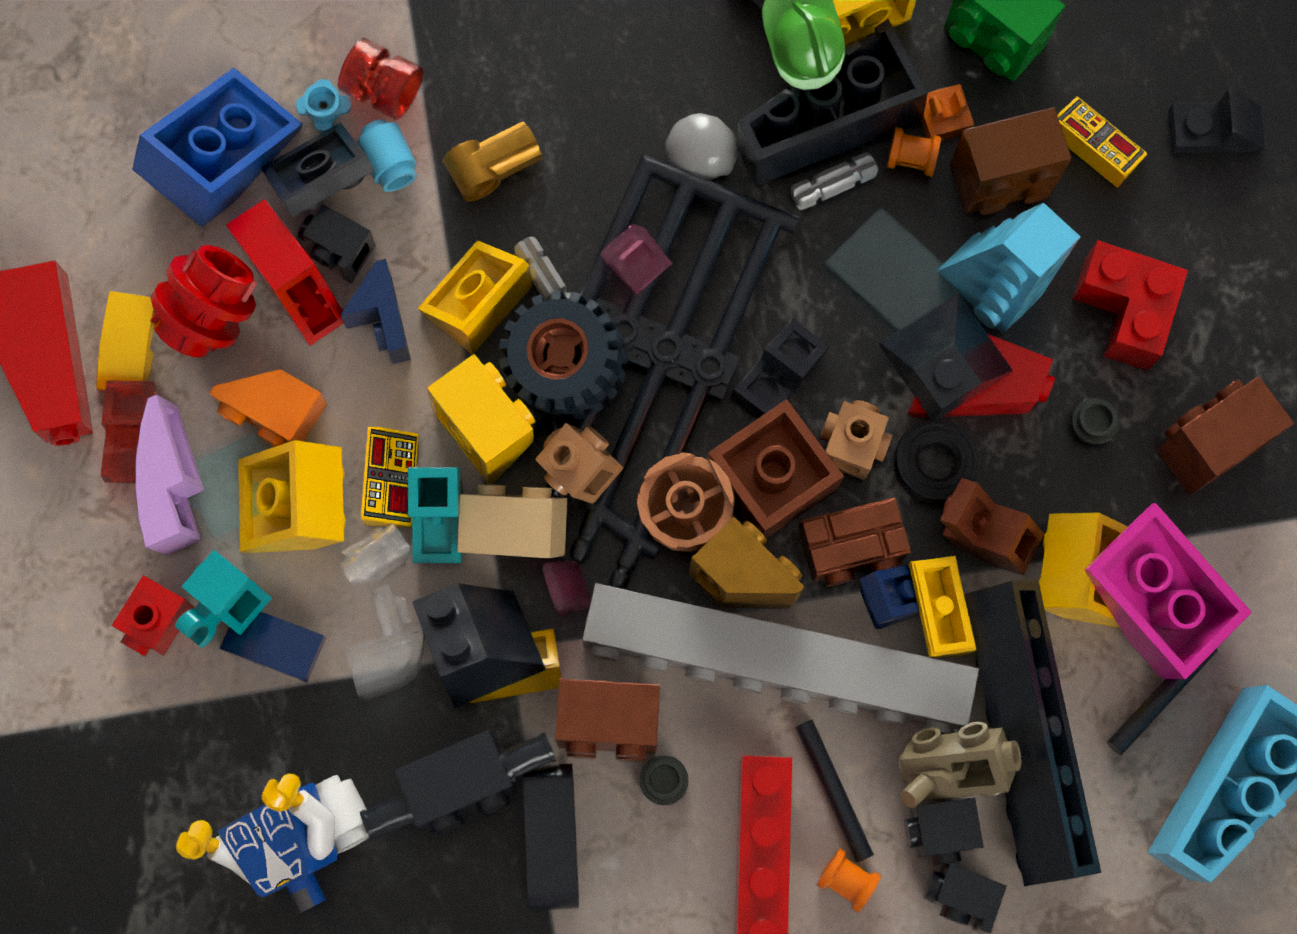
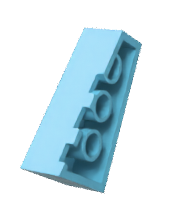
(1234, 787)

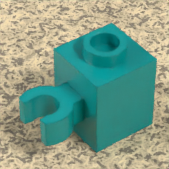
(223, 596)

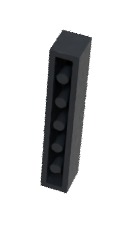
(1028, 703)

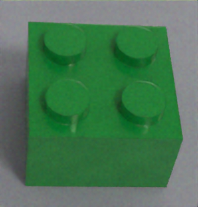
(1004, 31)

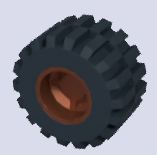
(563, 355)

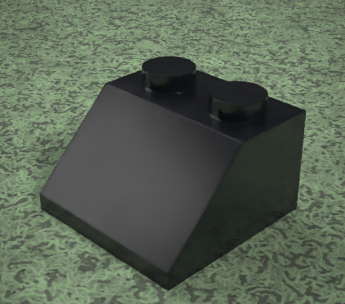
(477, 640)

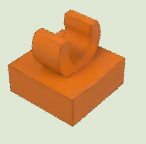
(946, 113)

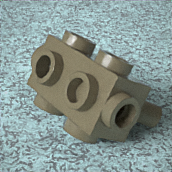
(957, 764)

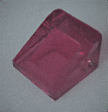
(635, 258)
(566, 587)

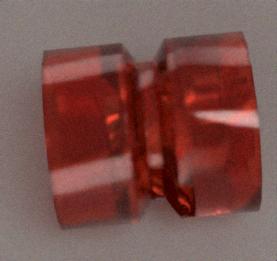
(375, 76)

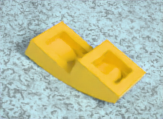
(125, 339)

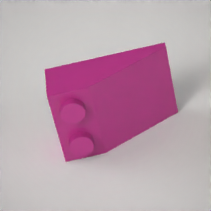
(1165, 595)

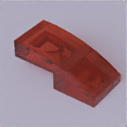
(122, 421)

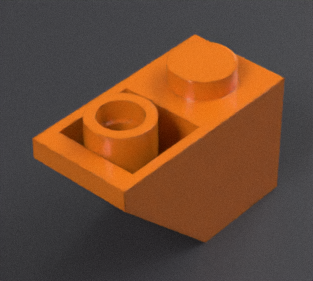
(273, 403)

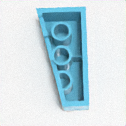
(1010, 265)

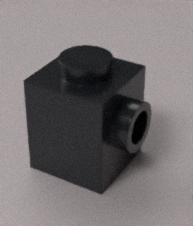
(944, 830)

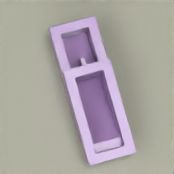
(165, 479)

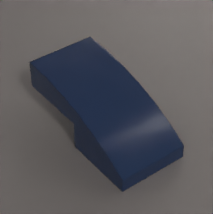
(276, 645)

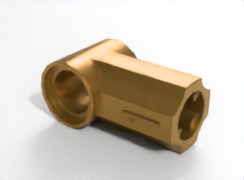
(481, 166)

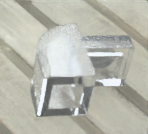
(396, 657)

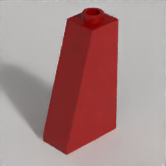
(43, 351)

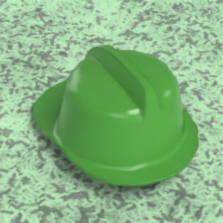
(804, 40)

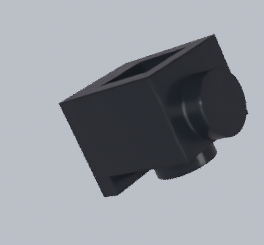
(337, 241)
(965, 896)

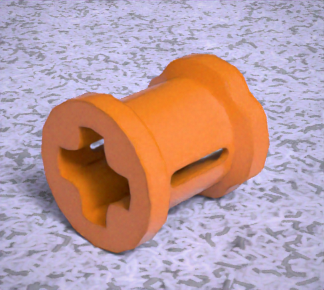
(914, 151)
(848, 880)

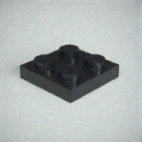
(317, 170)

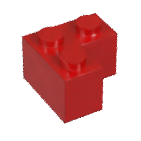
(1139, 293)

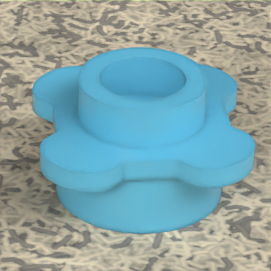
(318, 93)

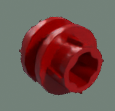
(203, 301)

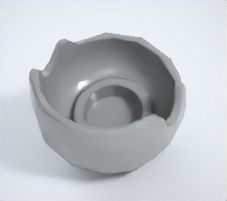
(702, 146)

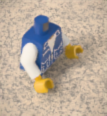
(273, 844)

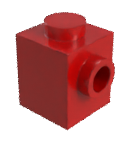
(150, 617)

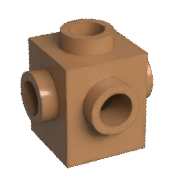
(854, 454)
(578, 462)

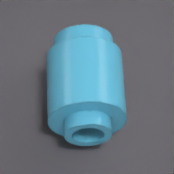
(388, 155)

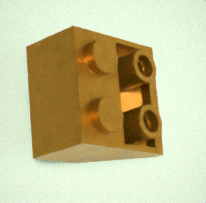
(743, 572)

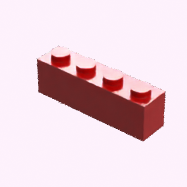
(763, 845)

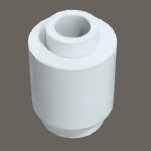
(346, 805)

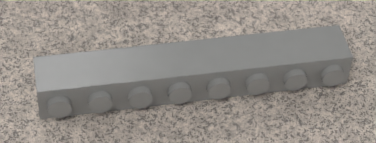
(779, 658)

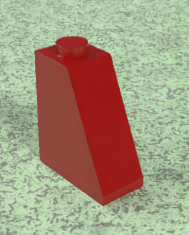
(287, 271)
(1012, 394)

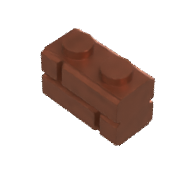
(854, 541)

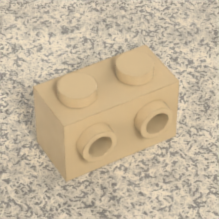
(512, 524)

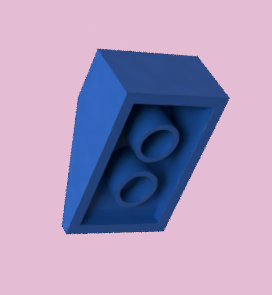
(214, 146)

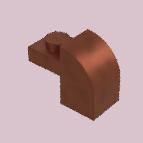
(988, 529)

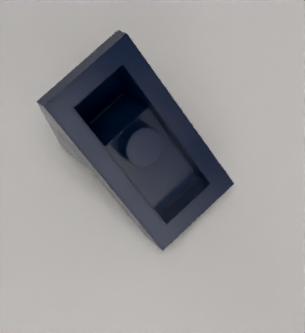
(377, 302)
(889, 596)

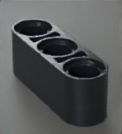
(551, 838)

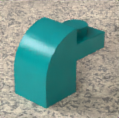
(435, 513)

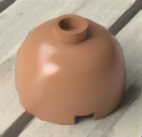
(685, 501)

